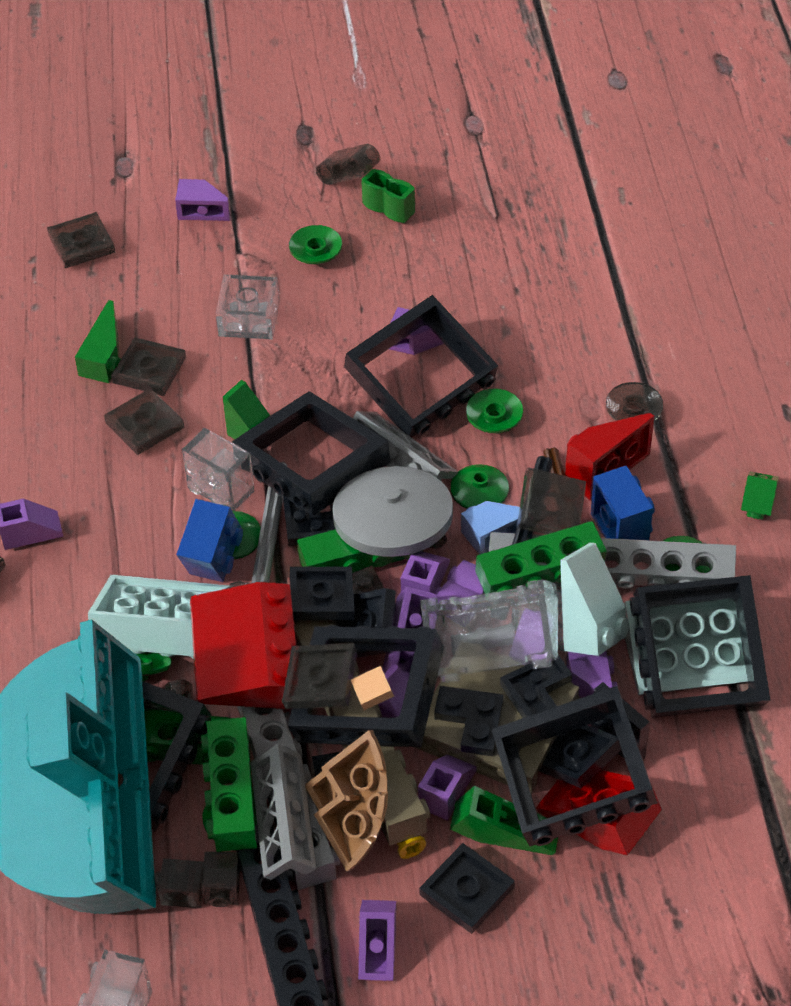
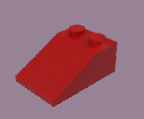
(608, 448)
(616, 836)

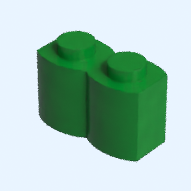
(388, 195)

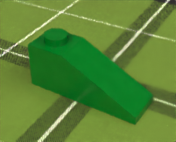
(100, 349)
(493, 822)

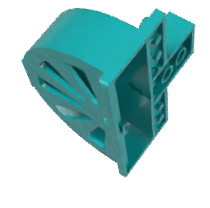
(63, 741)

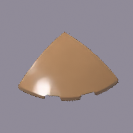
(352, 799)

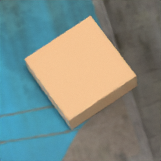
(372, 688)

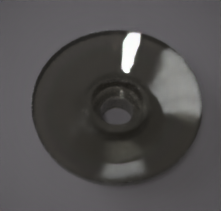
(633, 400)

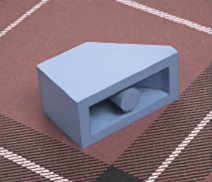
(486, 518)

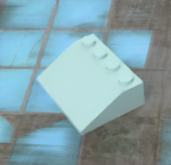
(149, 613)
(693, 645)

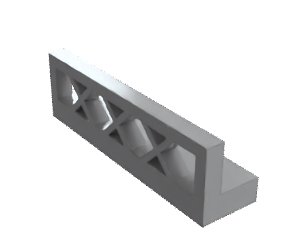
(403, 449)
(290, 808)

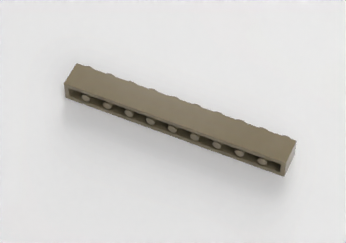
(404, 812)

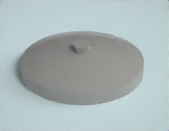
(392, 511)

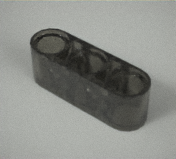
(348, 164)

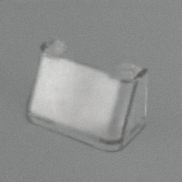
(495, 629)

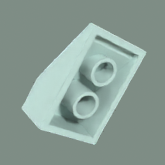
(590, 603)

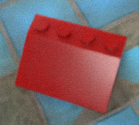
(242, 644)

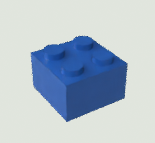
(621, 506)
(210, 540)

